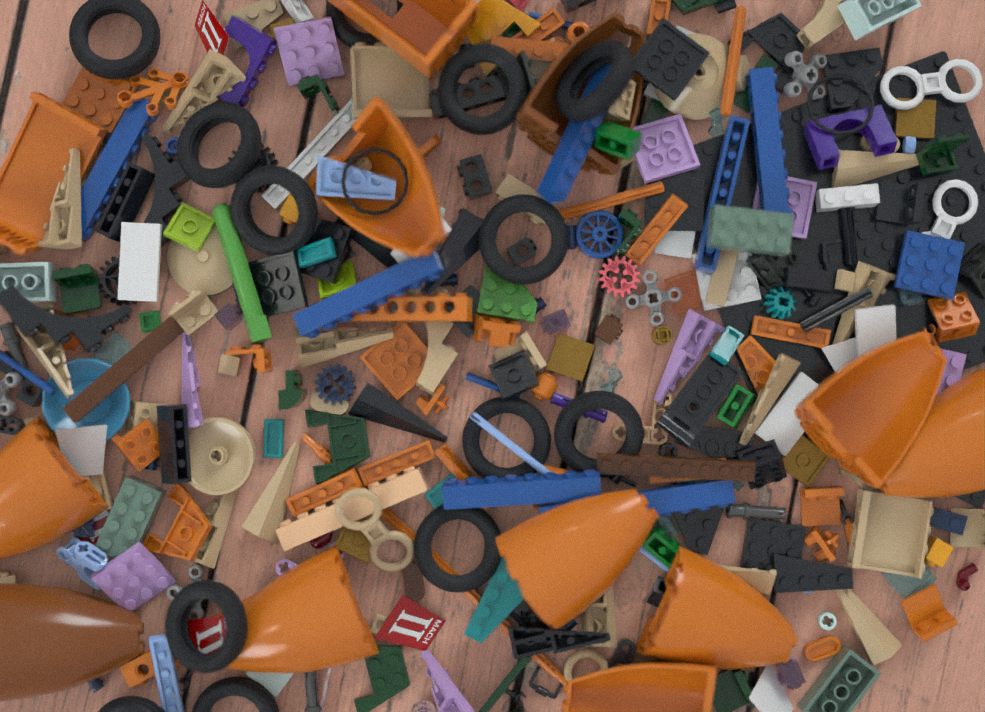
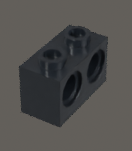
(479, 175)

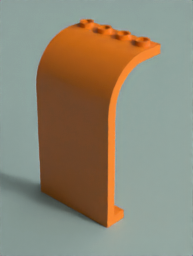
(36, 167)

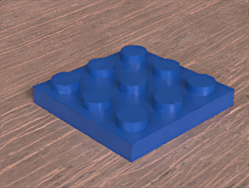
(929, 265)

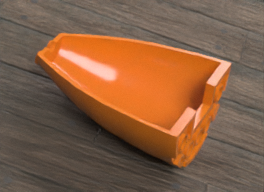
(414, 224)
(874, 406)
(950, 447)
(40, 492)
(576, 551)
(714, 620)
(306, 621)
(643, 688)

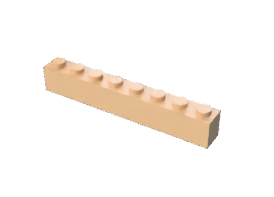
(325, 520)

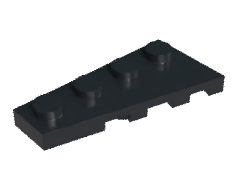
(808, 575)

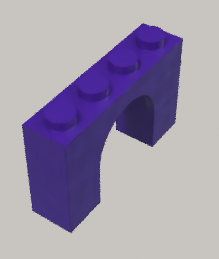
(259, 48)
(877, 132)

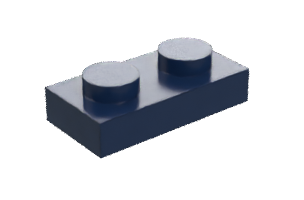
(948, 521)

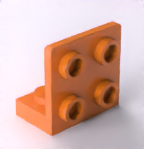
(954, 317)
(262, 361)
(139, 445)
(820, 505)
(927, 613)

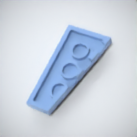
(358, 181)

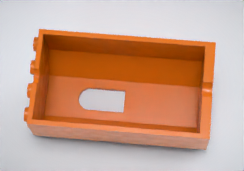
(421, 31)

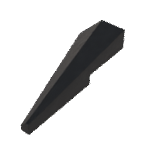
(457, 248)
(382, 409)
(533, 641)

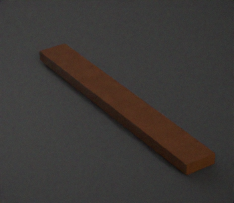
(122, 370)

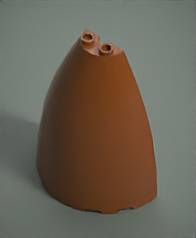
(539, 112)
(61, 639)

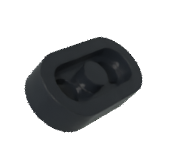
(622, 656)

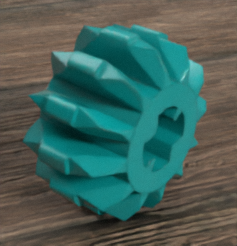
(775, 297)

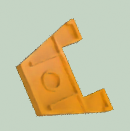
(494, 20)

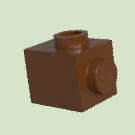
(609, 329)

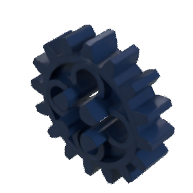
(337, 373)

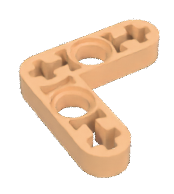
(649, 430)

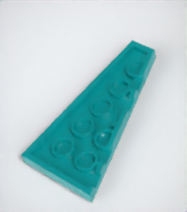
(496, 604)

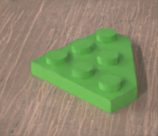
(505, 299)

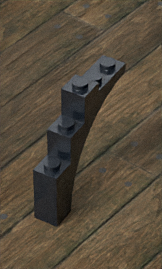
(167, 179)
(86, 330)

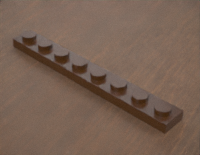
(676, 467)

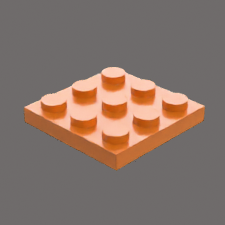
(97, 98)
(397, 360)

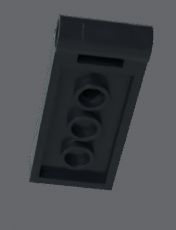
(705, 391)

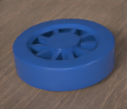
(599, 234)

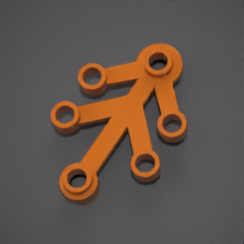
(176, 82)

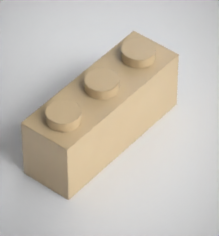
(512, 186)

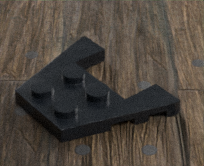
(777, 39)

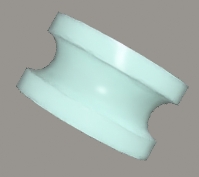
(829, 615)

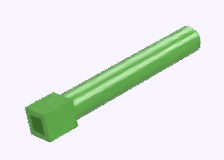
(255, 320)

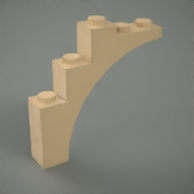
(824, 23)
(439, 356)

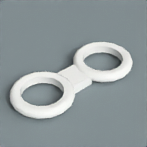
(931, 84)
(944, 223)

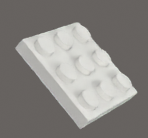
(742, 288)

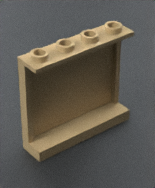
(387, 75)
(890, 533)

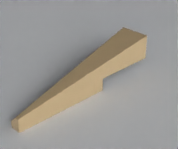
(211, 80)
(863, 166)
(65, 221)
(869, 277)
(336, 343)
(51, 356)
(779, 377)
(272, 505)
(218, 515)
(759, 579)
(601, 618)
(874, 637)

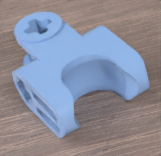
(83, 558)

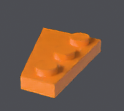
(756, 362)

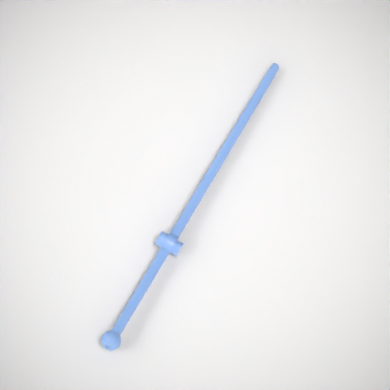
(538, 466)

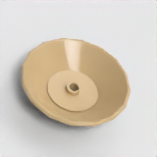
(702, 91)

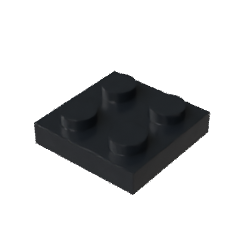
(514, 375)

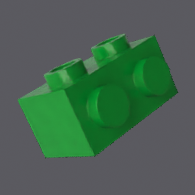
(618, 140)
(736, 406)
(661, 545)

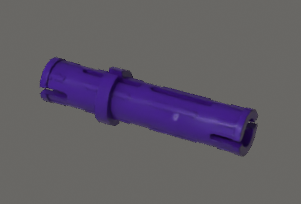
(561, 401)

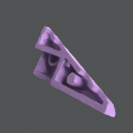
(693, 338)
(190, 383)
(445, 692)

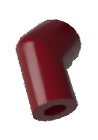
(321, 541)
(963, 576)

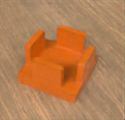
(497, 330)

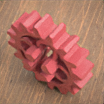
(624, 285)

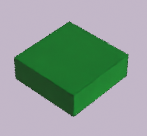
(150, 321)

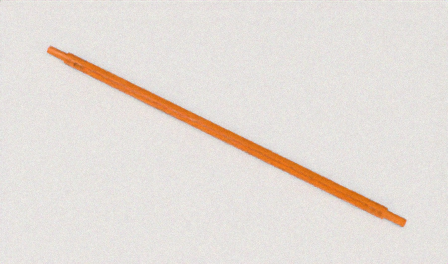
(474, 596)

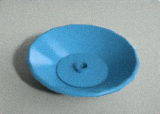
(110, 412)

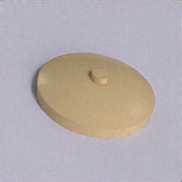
(201, 270)
(220, 456)

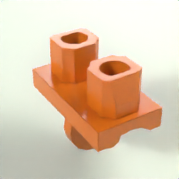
(427, 405)
(826, 551)

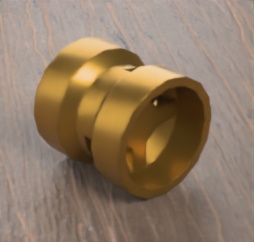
(658, 335)

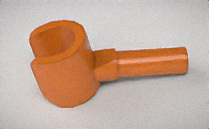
(933, 330)

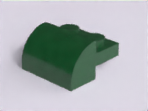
(293, 395)

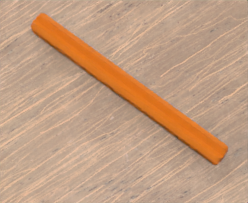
(733, 61)
(612, 200)

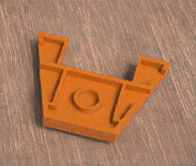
(187, 530)

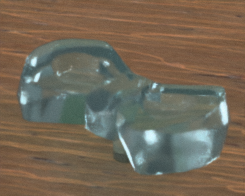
(716, 127)
(614, 376)

